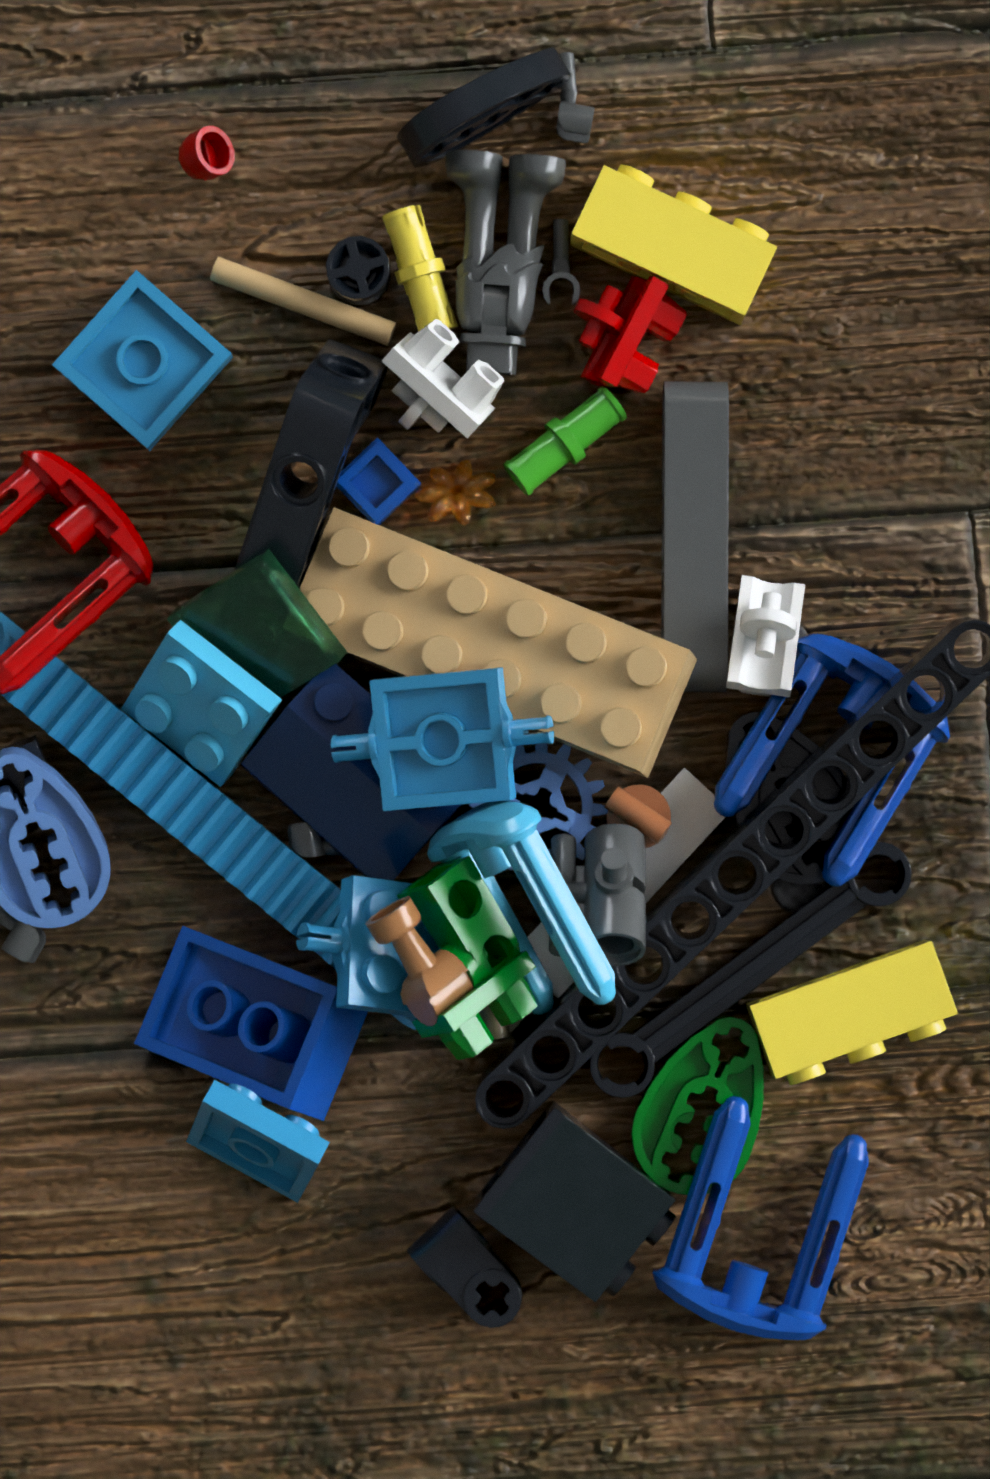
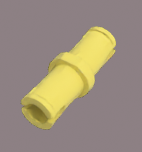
(418, 267)

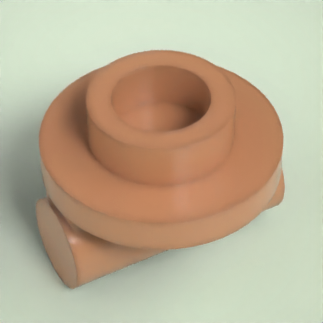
(642, 809)

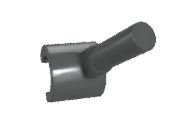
(574, 119)
(561, 264)
(307, 842)
(24, 940)

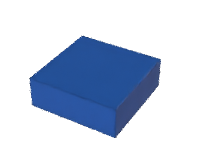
(377, 482)

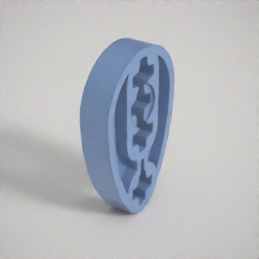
(76, 838)

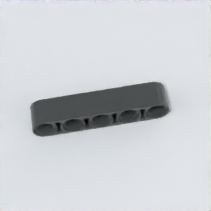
(696, 527)

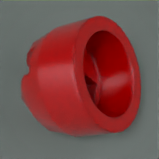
(206, 153)

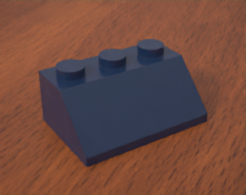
(343, 797)

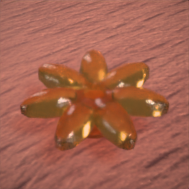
(456, 493)

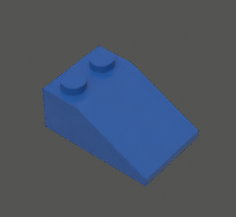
(251, 1023)

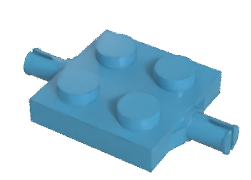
(442, 739)
(367, 972)

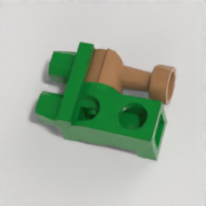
(472, 968)

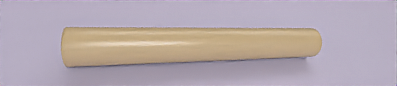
(302, 301)

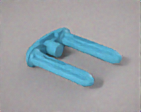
(507, 836)

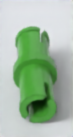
(565, 440)

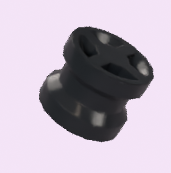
(355, 259)

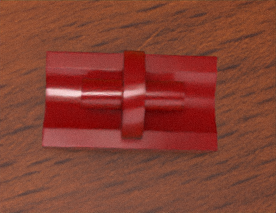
(617, 328)

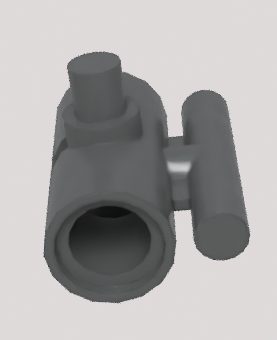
(608, 888)

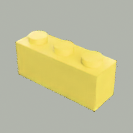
(674, 241)
(852, 1012)

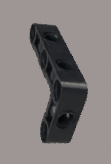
(317, 430)

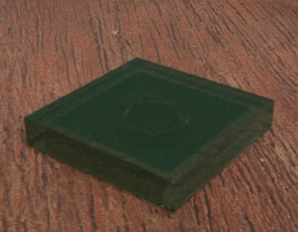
(263, 625)

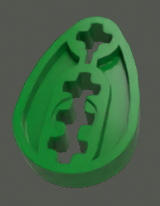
(688, 1071)

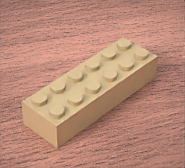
(438, 613)

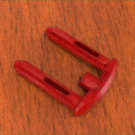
(88, 515)

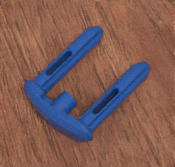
(866, 673)
(738, 1301)

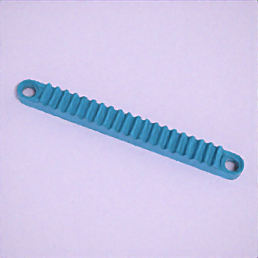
(176, 796)

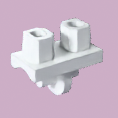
(434, 388)
(765, 637)

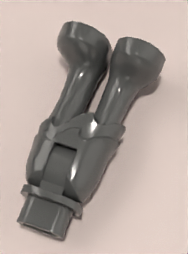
(499, 288)

